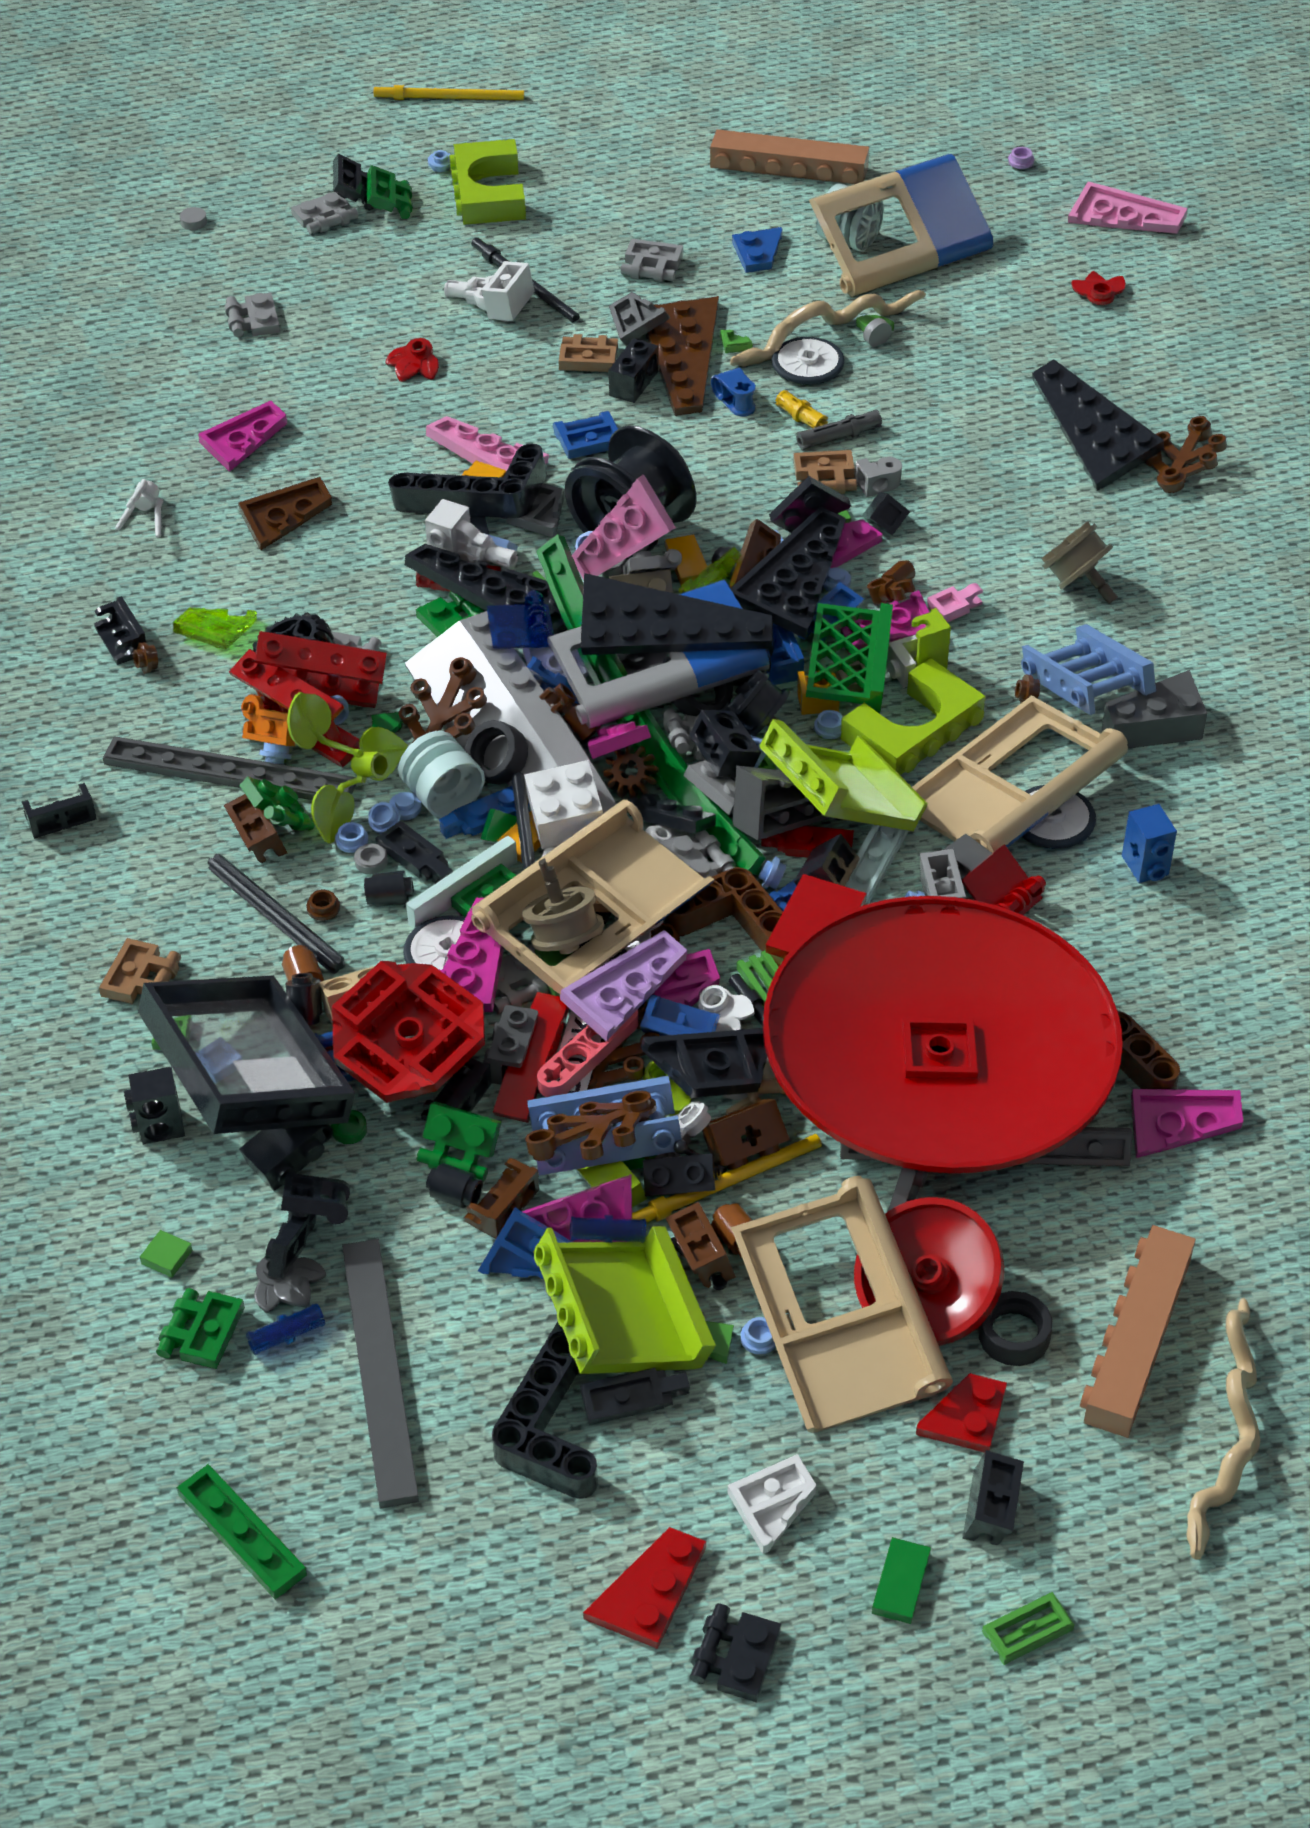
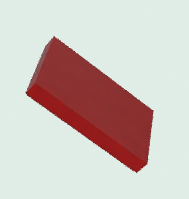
(808, 908)

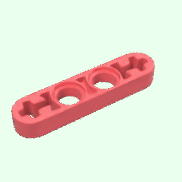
(584, 1046)

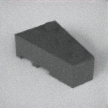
(1163, 717)
(770, 803)

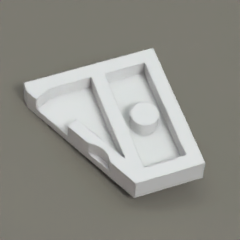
(772, 1499)

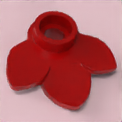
(1098, 289)
(410, 360)

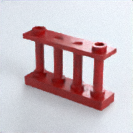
(326, 666)
(277, 691)

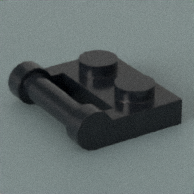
(303, 1197)

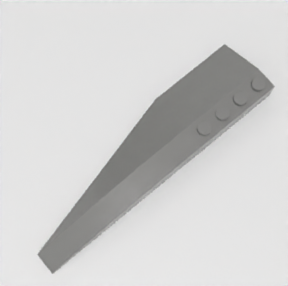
(510, 698)

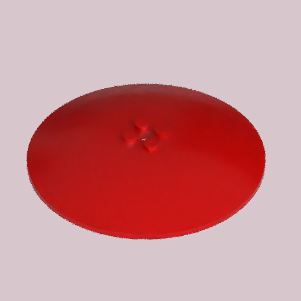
(1008, 999)

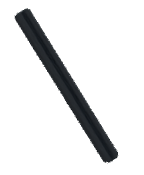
(276, 913)

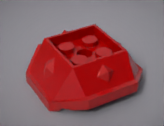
(401, 1003)

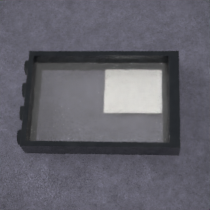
(245, 1054)

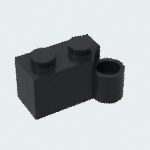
(284, 1151)

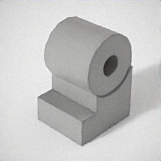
(878, 475)

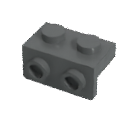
(510, 1040)

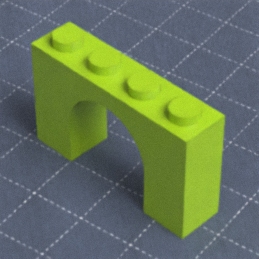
(481, 202)
(903, 747)

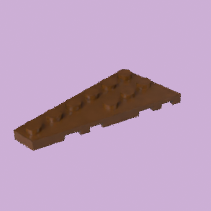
(686, 351)

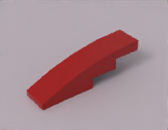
(522, 1082)

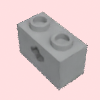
(941, 874)

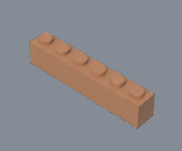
(789, 157)
(1138, 1331)

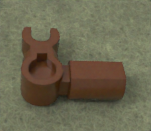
(893, 583)
(563, 701)

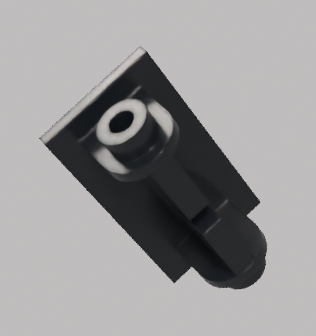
(680, 1174)

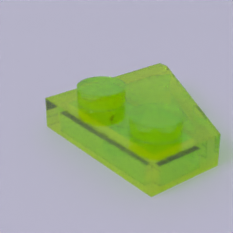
(714, 572)
(213, 626)

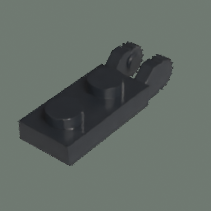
(669, 814)

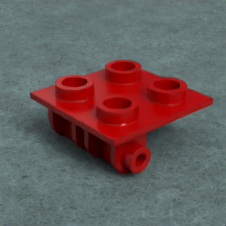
(1004, 883)

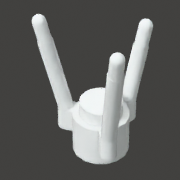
(144, 498)

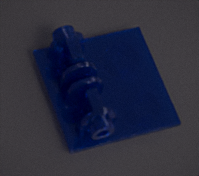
(520, 624)

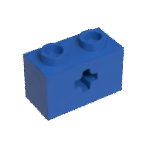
(1149, 843)

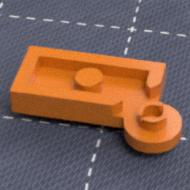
(264, 724)

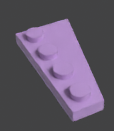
(621, 986)

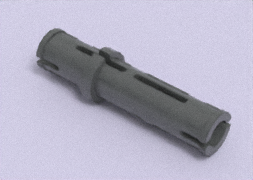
(846, 427)

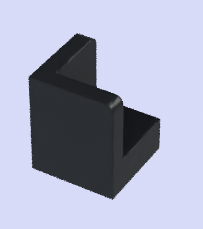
(886, 512)

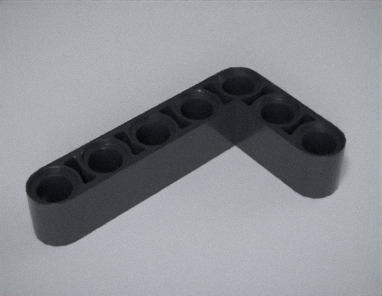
(483, 495)
(529, 1432)

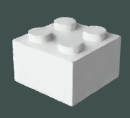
(562, 801)

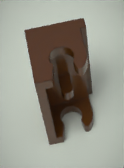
(254, 828)
(510, 1192)
(700, 1244)

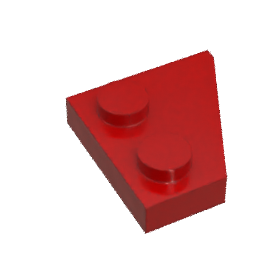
(966, 1414)

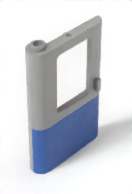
(680, 677)

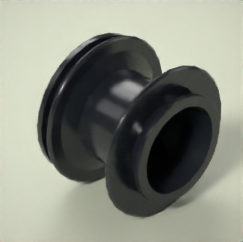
(632, 452)

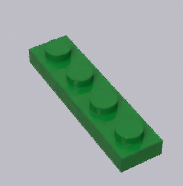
(242, 1531)

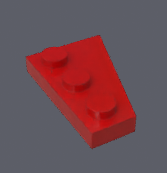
(650, 1590)

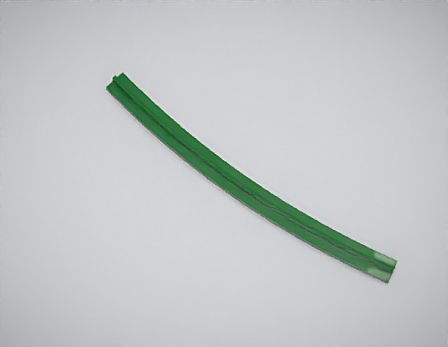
(568, 594)

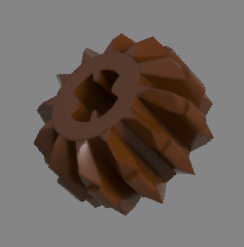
(629, 760)

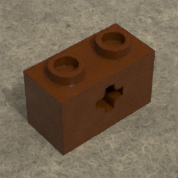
(725, 1133)

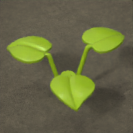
(376, 759)

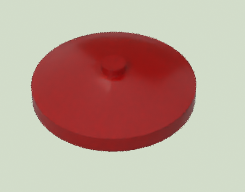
(950, 1261)

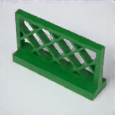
(876, 650)

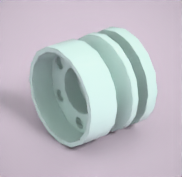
(859, 225)
(440, 773)

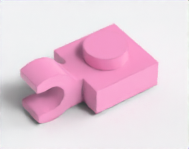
(955, 603)

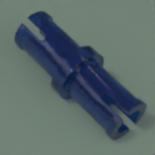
(607, 1229)
(285, 1329)

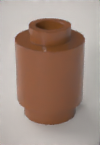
(300, 960)
(724, 1219)

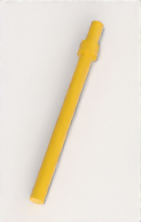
(399, 92)
(662, 1207)

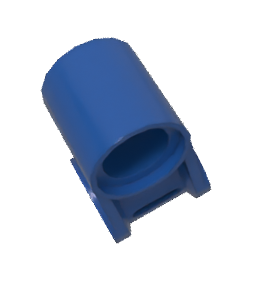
(735, 391)

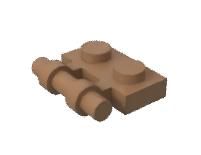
(587, 353)
(827, 465)
(132, 968)

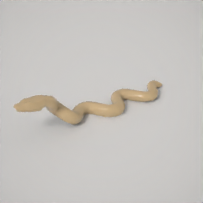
(832, 317)
(1249, 1438)

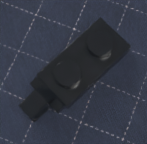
(414, 852)
(288, 1244)
(631, 1394)

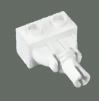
(499, 294)
(451, 530)

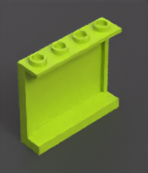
(845, 784)
(624, 1304)

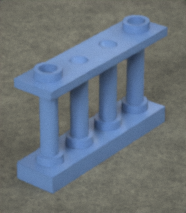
(1094, 649)
(652, 1136)

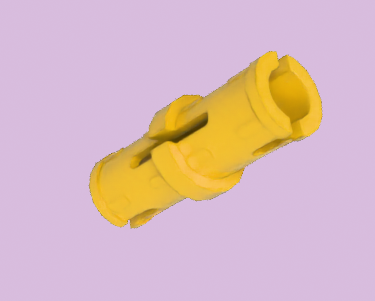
(800, 410)

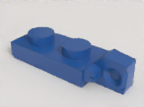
(473, 816)

